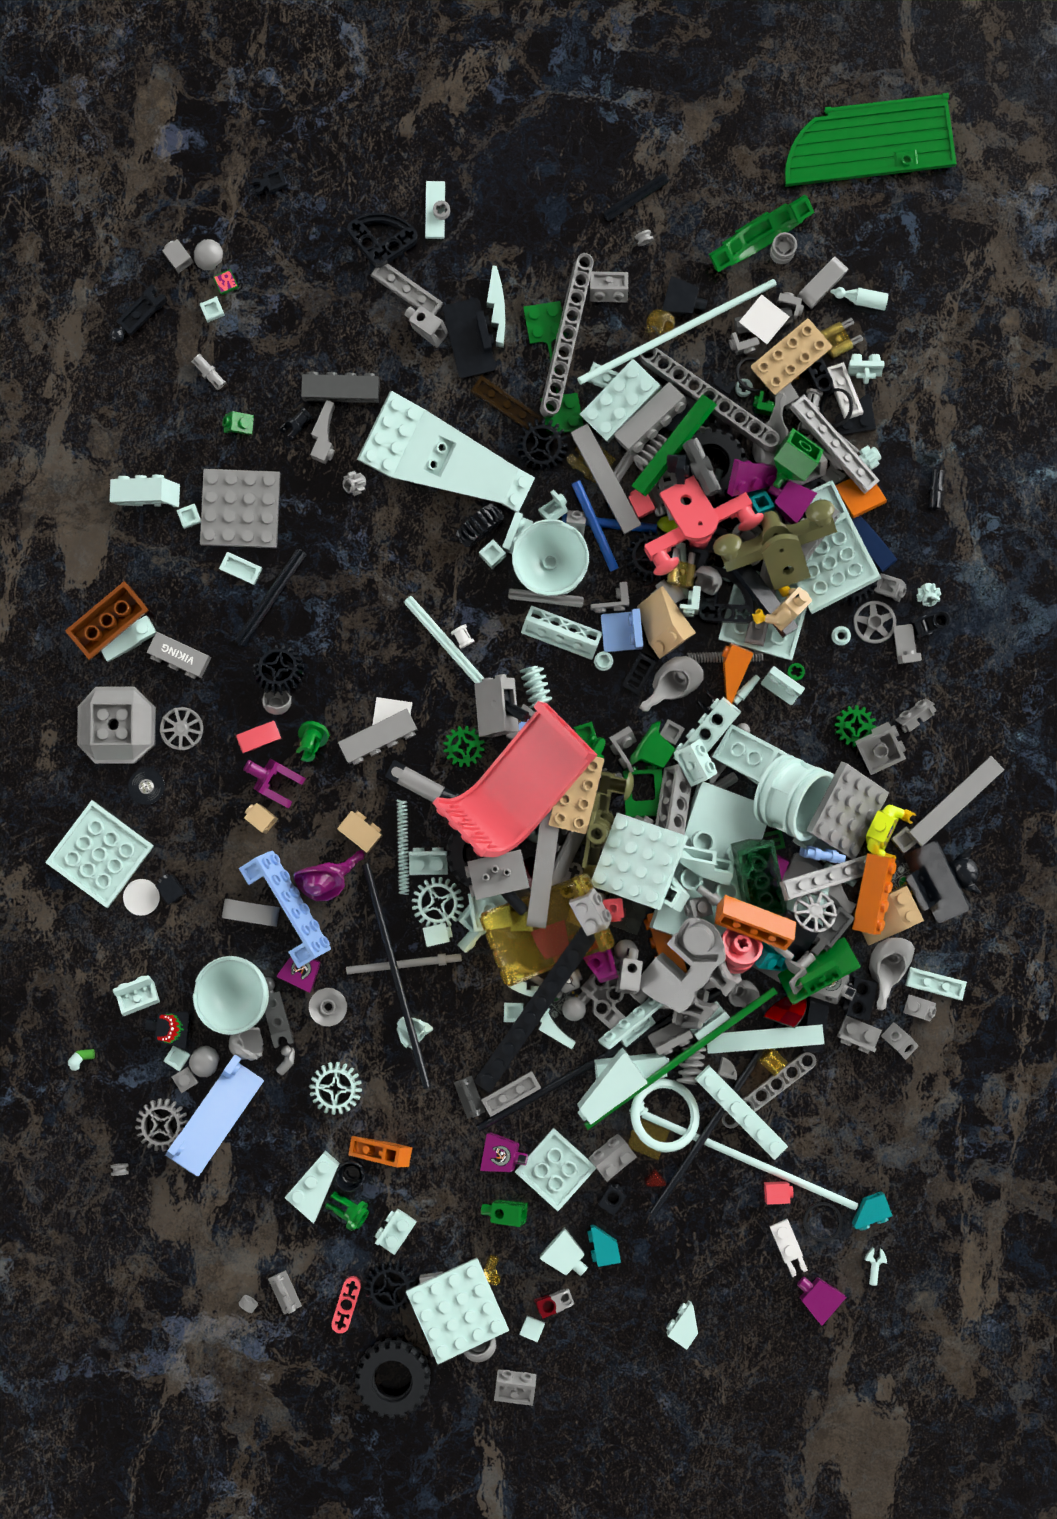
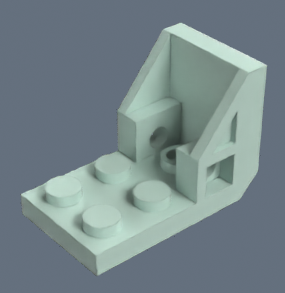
(746, 753)

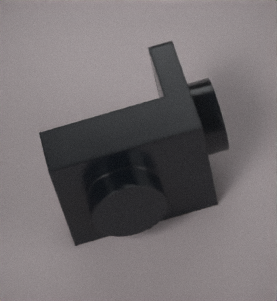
(678, 465)

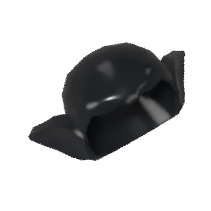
(965, 871)

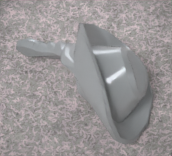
(777, 424)
(674, 680)
(889, 964)

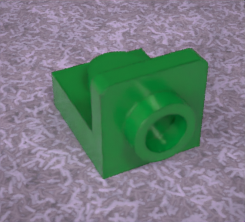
(761, 407)

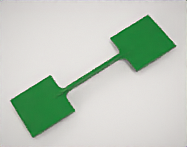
(543, 326)

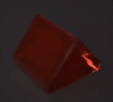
(655, 1179)

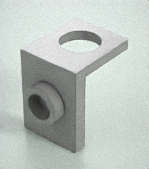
(899, 1040)

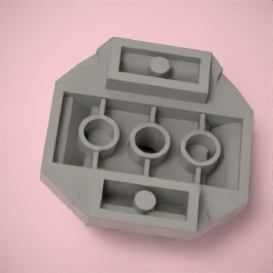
(135, 729)

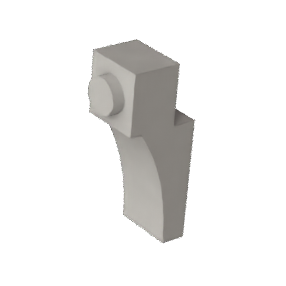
(323, 448)

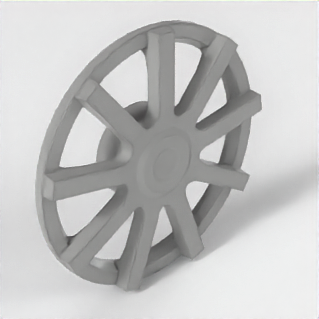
(181, 728)
(815, 911)

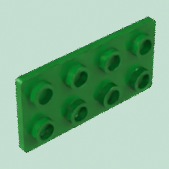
(823, 971)

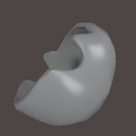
(208, 254)
(708, 579)
(276, 704)
(743, 994)
(204, 1061)

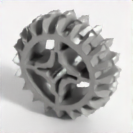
(155, 1118)

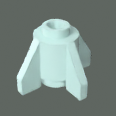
(420, 1027)

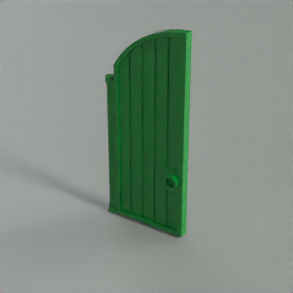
(873, 141)

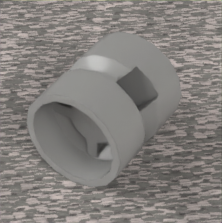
(783, 248)

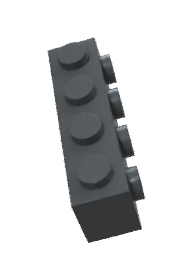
(340, 387)

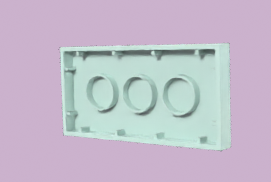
(712, 824)

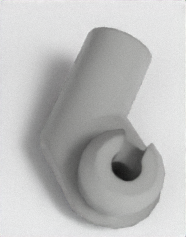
(288, 1060)

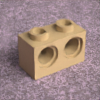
(260, 817)

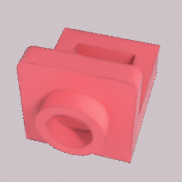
(616, 908)

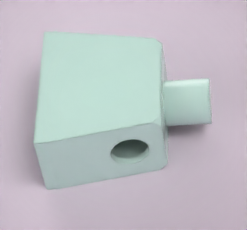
(564, 1254)

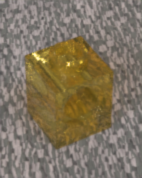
(773, 1062)

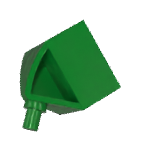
(796, 458)

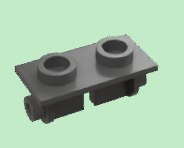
(469, 1097)

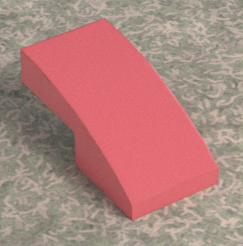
(258, 737)

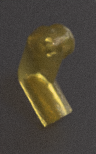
(490, 1271)

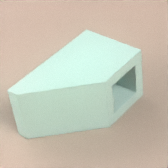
(684, 1327)

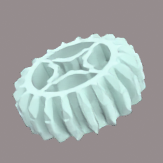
(422, 911)
(344, 1088)

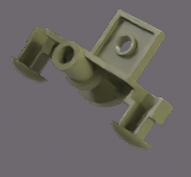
(779, 544)
(602, 819)

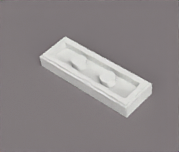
(842, 380)

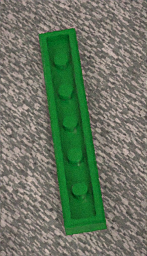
(674, 444)

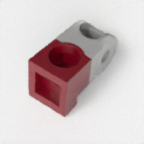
(554, 1303)

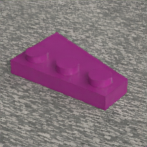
(750, 477)
(602, 965)

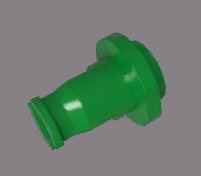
(312, 737)
(354, 1215)

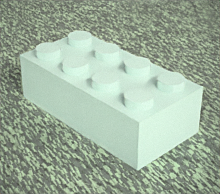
(620, 400)

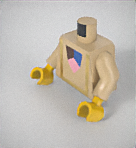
(787, 610)

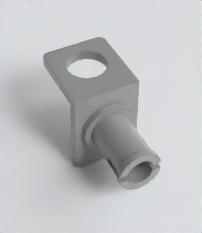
(799, 969)

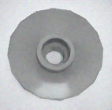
(318, 1011)

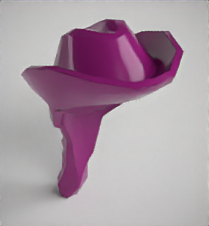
(325, 880)

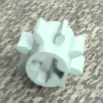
(870, 456)
(928, 594)

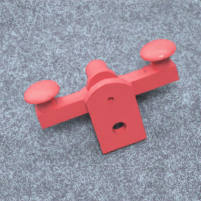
(696, 521)

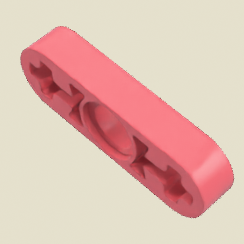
(347, 1320)

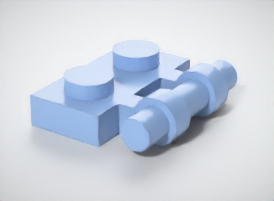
(817, 854)

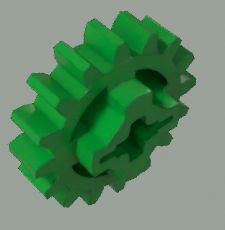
(856, 717)
(455, 748)

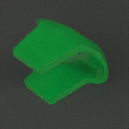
(653, 748)

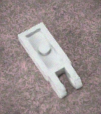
(788, 1245)

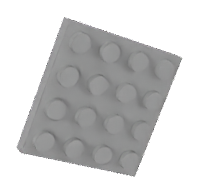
(240, 508)
(847, 810)

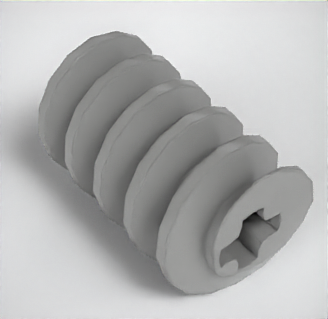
(649, 452)
(691, 1067)

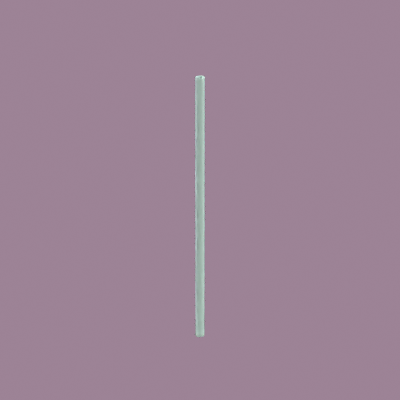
(677, 331)
(754, 1162)

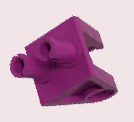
(264, 775)

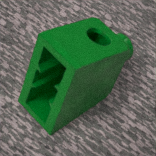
(514, 1212)

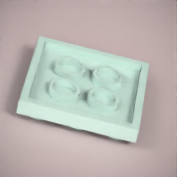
(555, 1169)

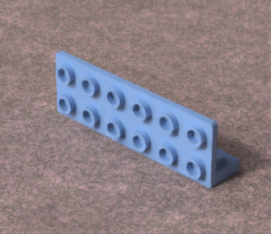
(289, 897)
(214, 1117)

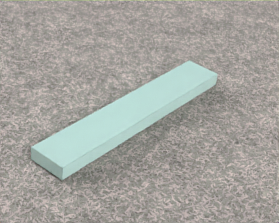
(767, 1039)

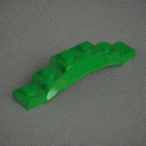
(760, 233)

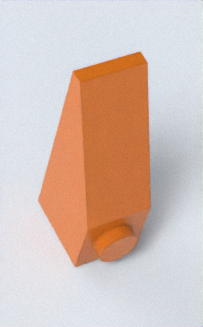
(734, 666)
(380, 1151)

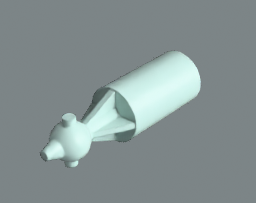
(863, 297)

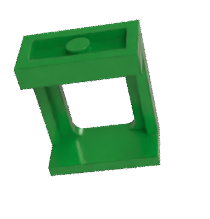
(646, 807)

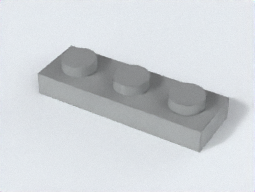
(511, 1093)

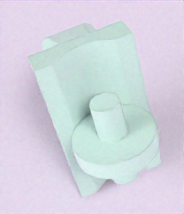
(865, 369)

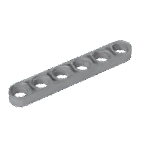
(770, 1092)

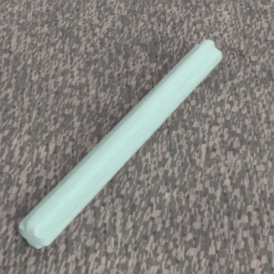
(443, 639)

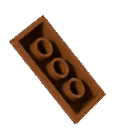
(107, 620)

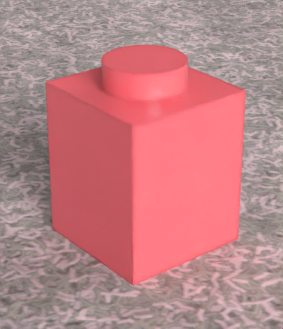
(641, 505)
(777, 1192)

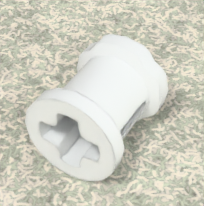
(462, 636)

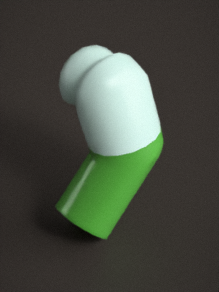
(78, 1057)

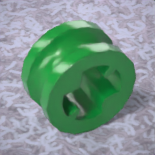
(797, 666)

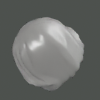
(247, 1044)

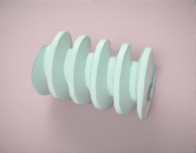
(536, 686)

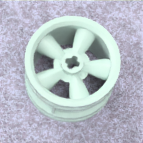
(790, 795)

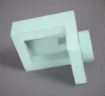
(554, 508)

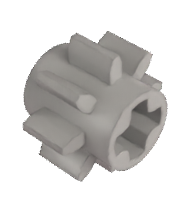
(354, 483)

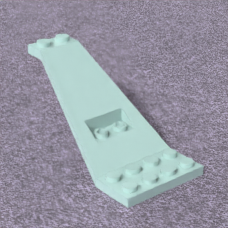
(409, 439)

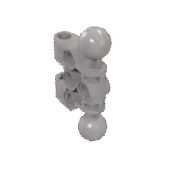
(575, 1007)

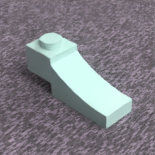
(130, 638)
(551, 1029)

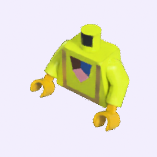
(883, 827)

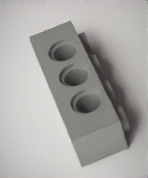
(673, 800)

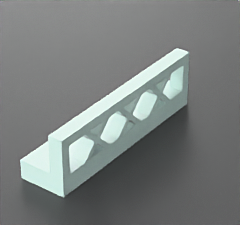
(560, 635)

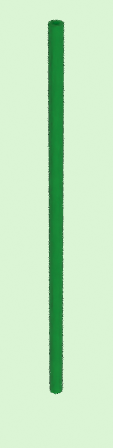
(694, 1048)

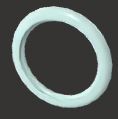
(694, 1120)

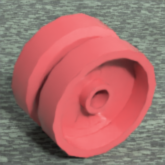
(740, 951)

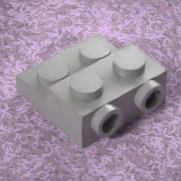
(881, 748)

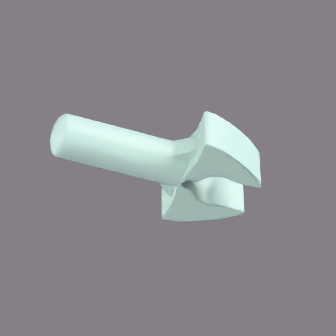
(875, 1265)

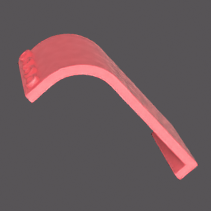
(519, 785)

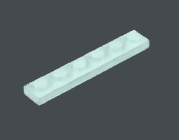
(741, 1112)

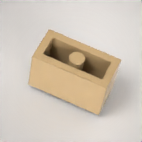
(360, 831)

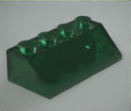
(759, 874)

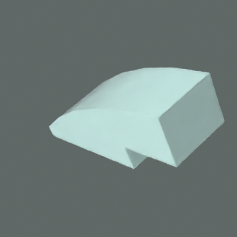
(707, 865)

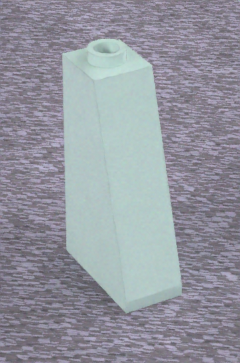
(645, 1062)
(613, 1086)

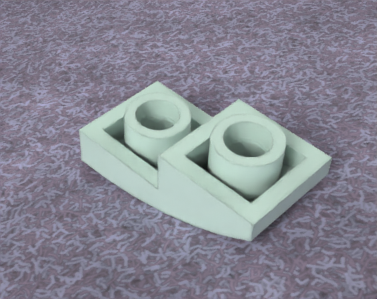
(522, 988)

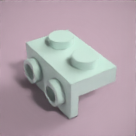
(136, 995)
(713, 1022)

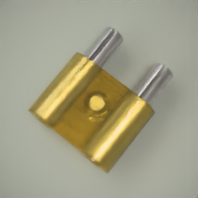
(839, 339)
(684, 572)

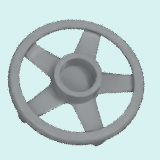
(874, 622)

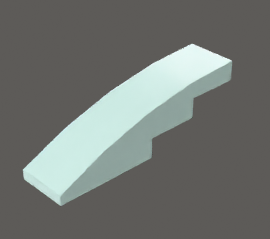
(496, 301)

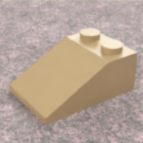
(664, 623)
(900, 915)

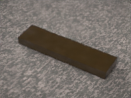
(504, 403)

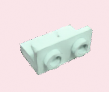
(517, 526)
(693, 603)
(782, 685)
(695, 763)
(428, 862)
(395, 1231)

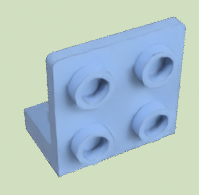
(622, 631)

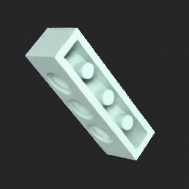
(729, 714)

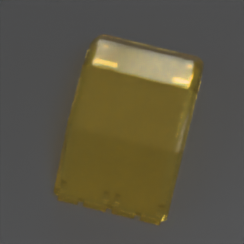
(530, 951)

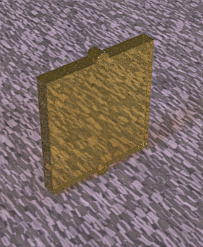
(655, 1131)

